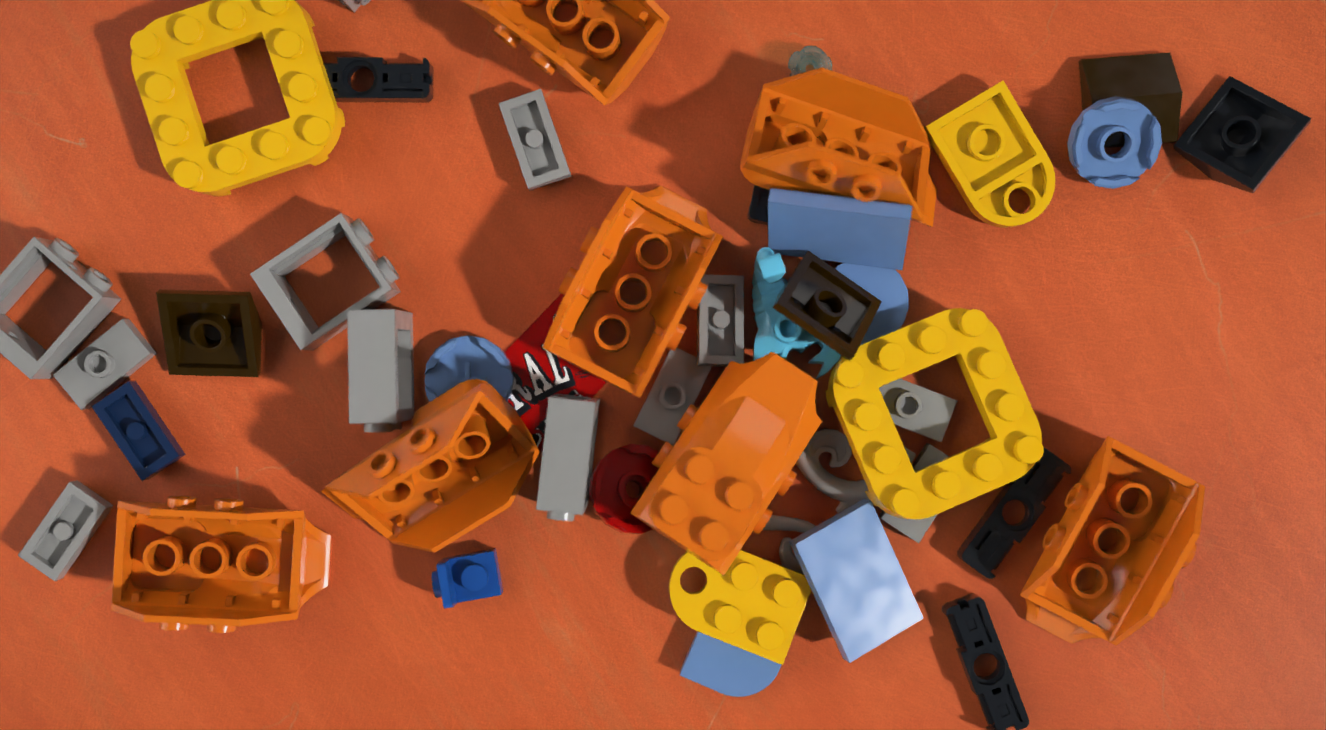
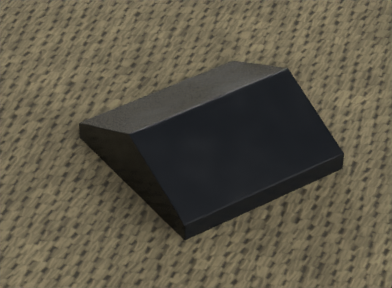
(1240, 135)

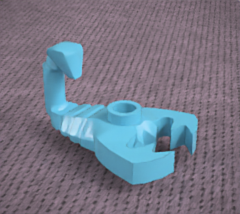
(775, 330)

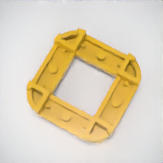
(159, 68)
(994, 386)

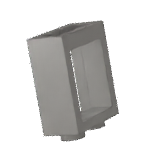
(19, 276)
(286, 303)
(380, 368)
(567, 456)

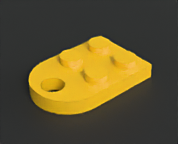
(991, 153)
(748, 607)

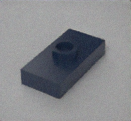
(138, 430)

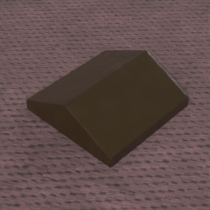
(1144, 78)
(827, 305)
(210, 333)

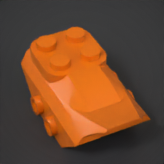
(587, 41)
(840, 140)
(633, 287)
(731, 459)
(444, 472)
(1115, 547)
(215, 563)

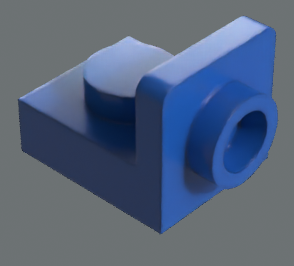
(467, 577)

